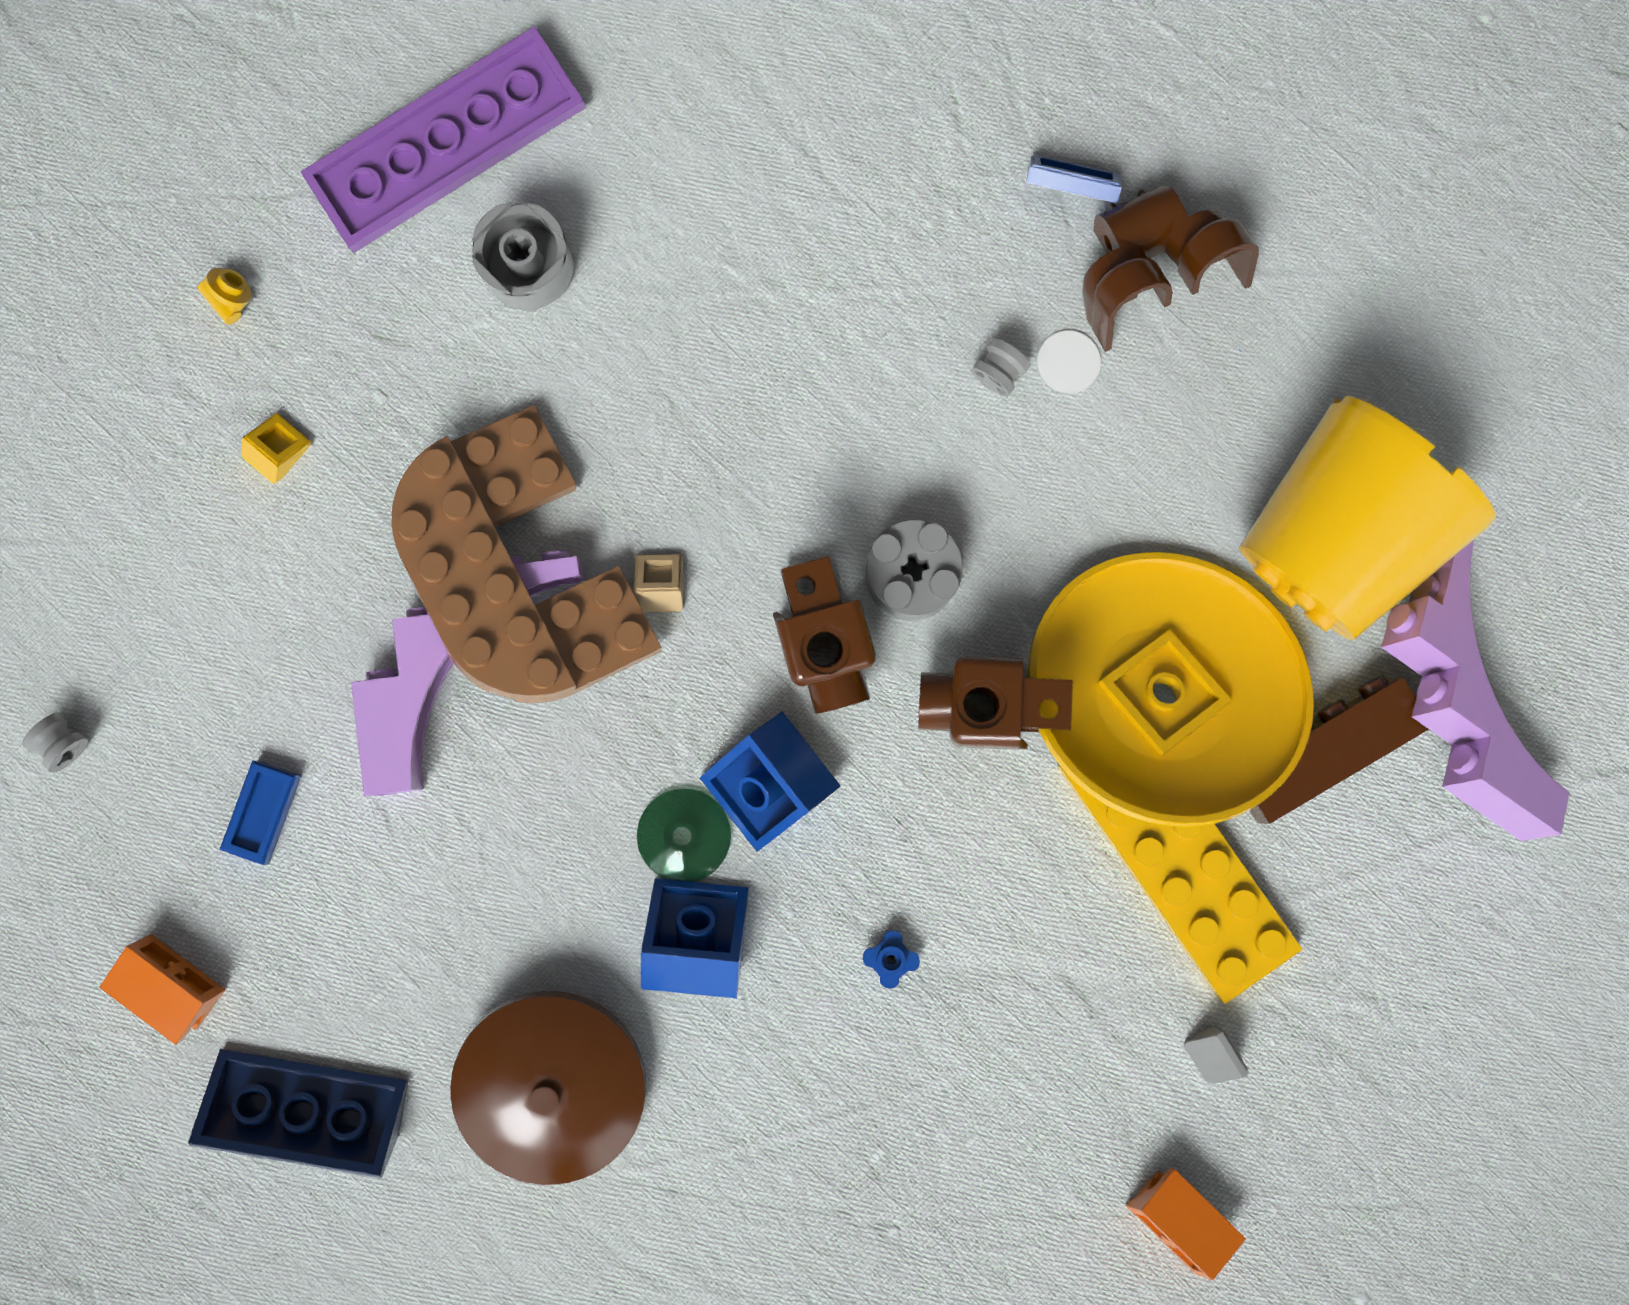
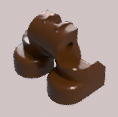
(1148, 227)

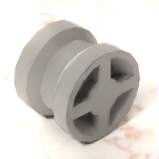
(1000, 367)
(55, 742)

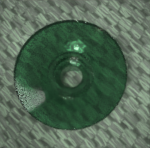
(708, 830)

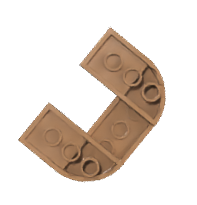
(470, 586)

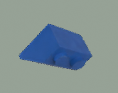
(769, 781)
(694, 938)

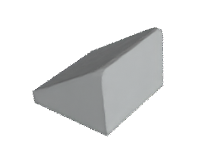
(1215, 1056)

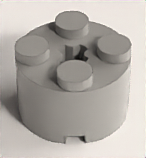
(526, 230)
(926, 546)

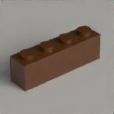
(1346, 742)

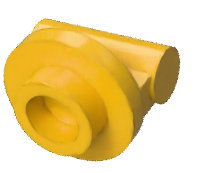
(226, 293)

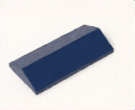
(300, 1113)

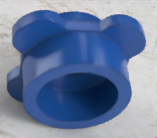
(877, 959)

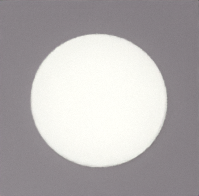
(1068, 361)

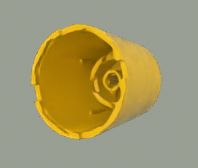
(1362, 519)

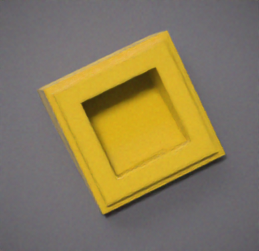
(274, 447)

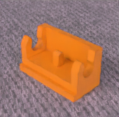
(161, 988)
(1186, 1223)

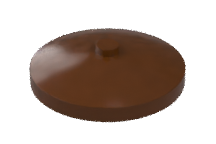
(548, 1087)

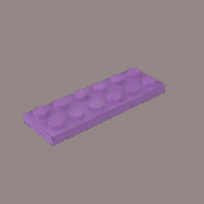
(443, 139)

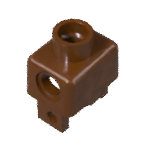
(843, 680)
(1014, 699)

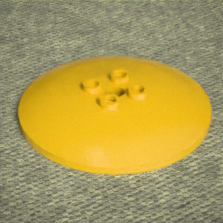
(1222, 651)

